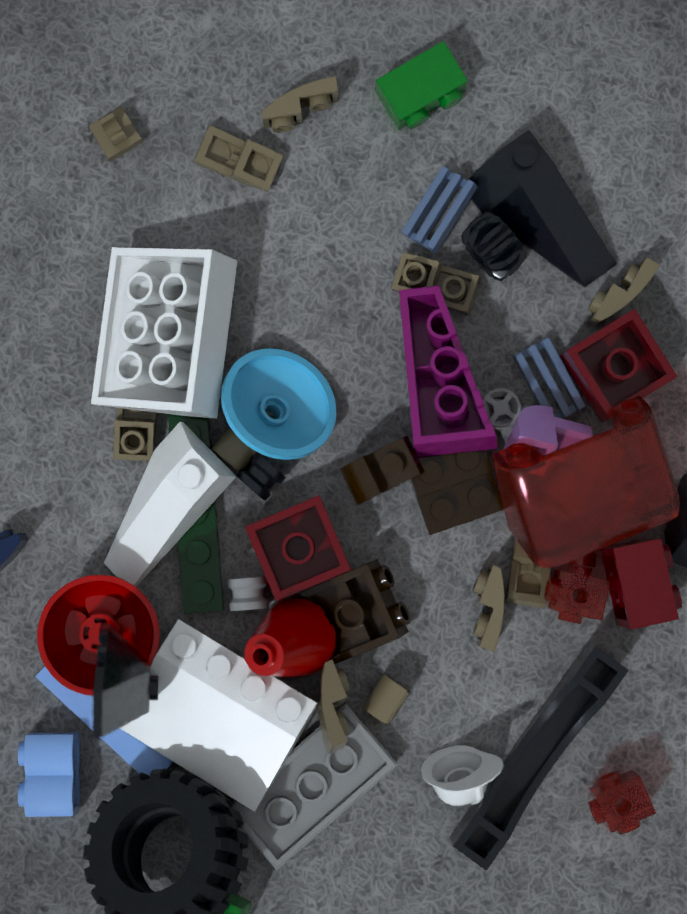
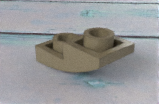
(286, 110)
(457, 286)
(615, 298)
(134, 435)
(490, 593)
(331, 695)

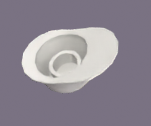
(461, 773)

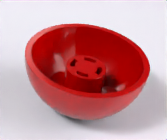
(71, 636)

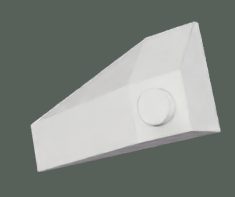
(170, 498)

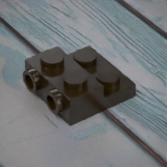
(455, 489)
(360, 609)

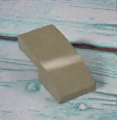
(238, 158)
(526, 580)

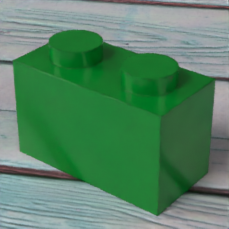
(421, 86)

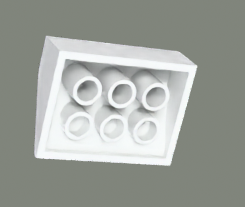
(164, 331)
(220, 716)

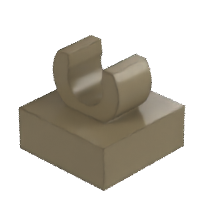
(115, 134)

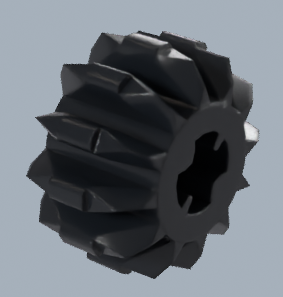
(493, 246)

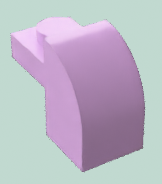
(546, 433)

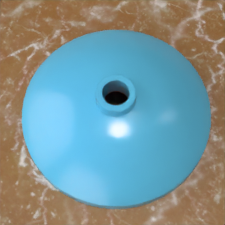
(287, 389)

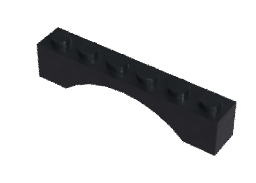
(561, 718)

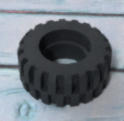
(128, 821)

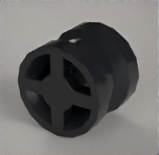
(260, 476)

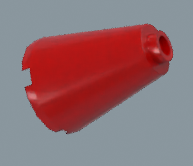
(291, 640)

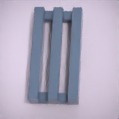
(426, 204)
(561, 371)

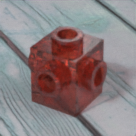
(590, 596)
(633, 806)

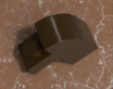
(382, 470)

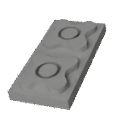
(314, 789)

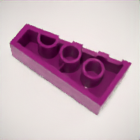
(442, 391)

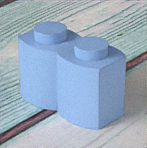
(51, 774)

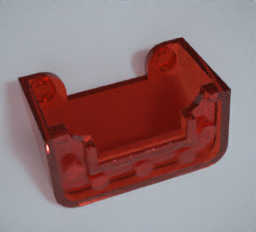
(589, 490)

